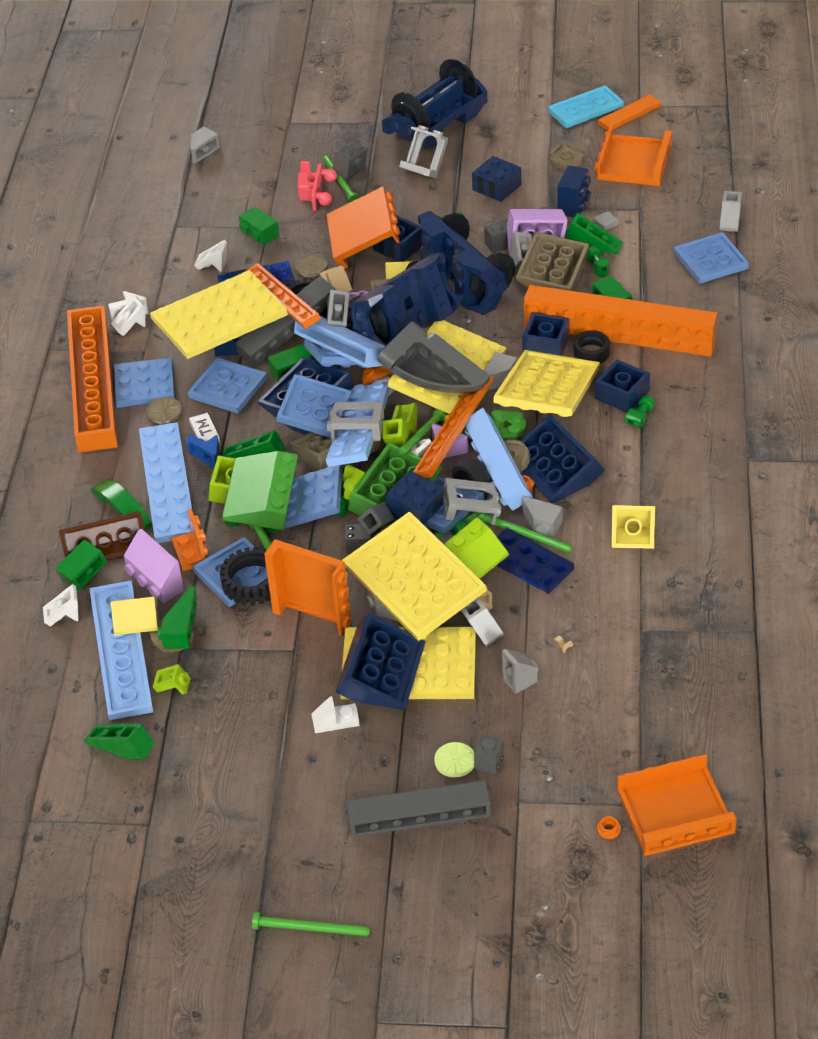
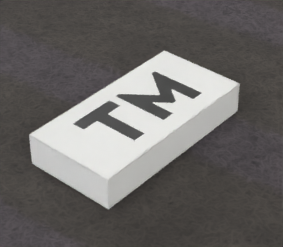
(203, 427)

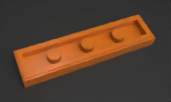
(629, 112)

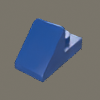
(203, 450)

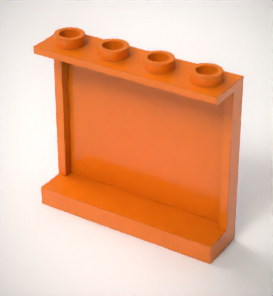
(633, 158)
(362, 224)
(308, 583)
(674, 805)

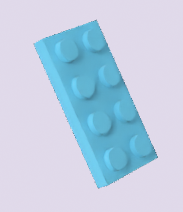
(585, 106)

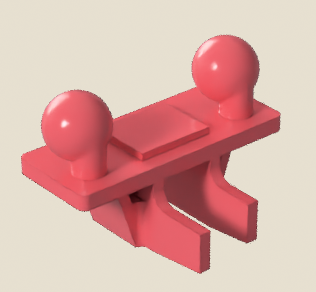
(311, 184)

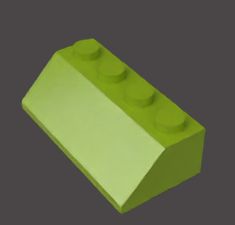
(477, 547)

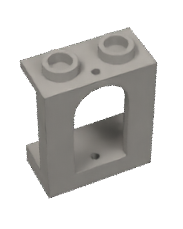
(419, 136)
(374, 423)
(452, 503)

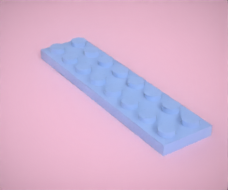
(356, 444)
(166, 481)
(120, 656)

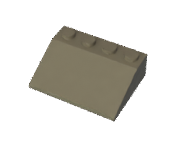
(553, 262)
(315, 447)

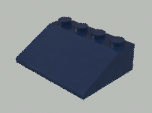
(309, 368)
(558, 461)
(380, 664)

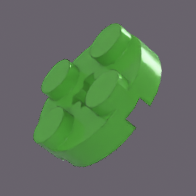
(514, 421)

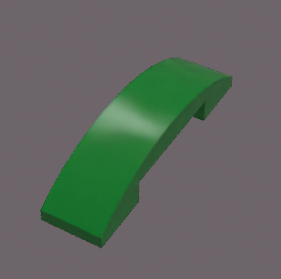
(119, 499)

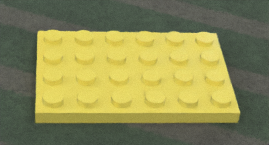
(218, 314)
(469, 344)
(547, 383)
(414, 576)
(445, 664)

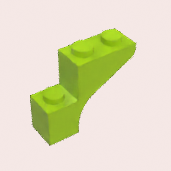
(401, 426)

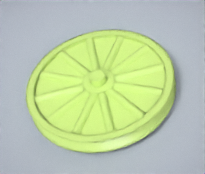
(454, 759)

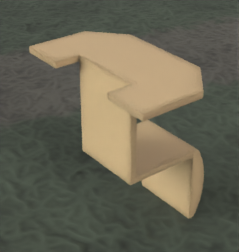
(559, 639)

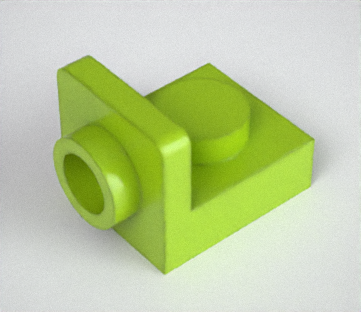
(351, 478)
(172, 678)

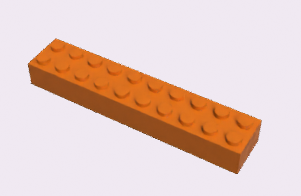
(628, 320)
(91, 379)

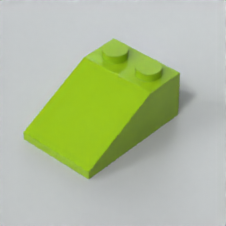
(221, 479)

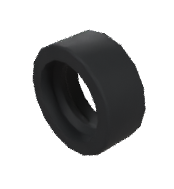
(592, 338)
(471, 467)

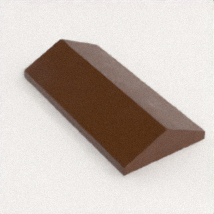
(108, 535)

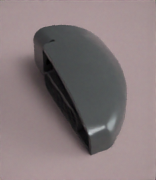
(431, 362)

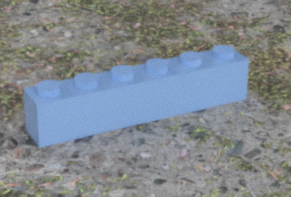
(343, 342)
(497, 459)

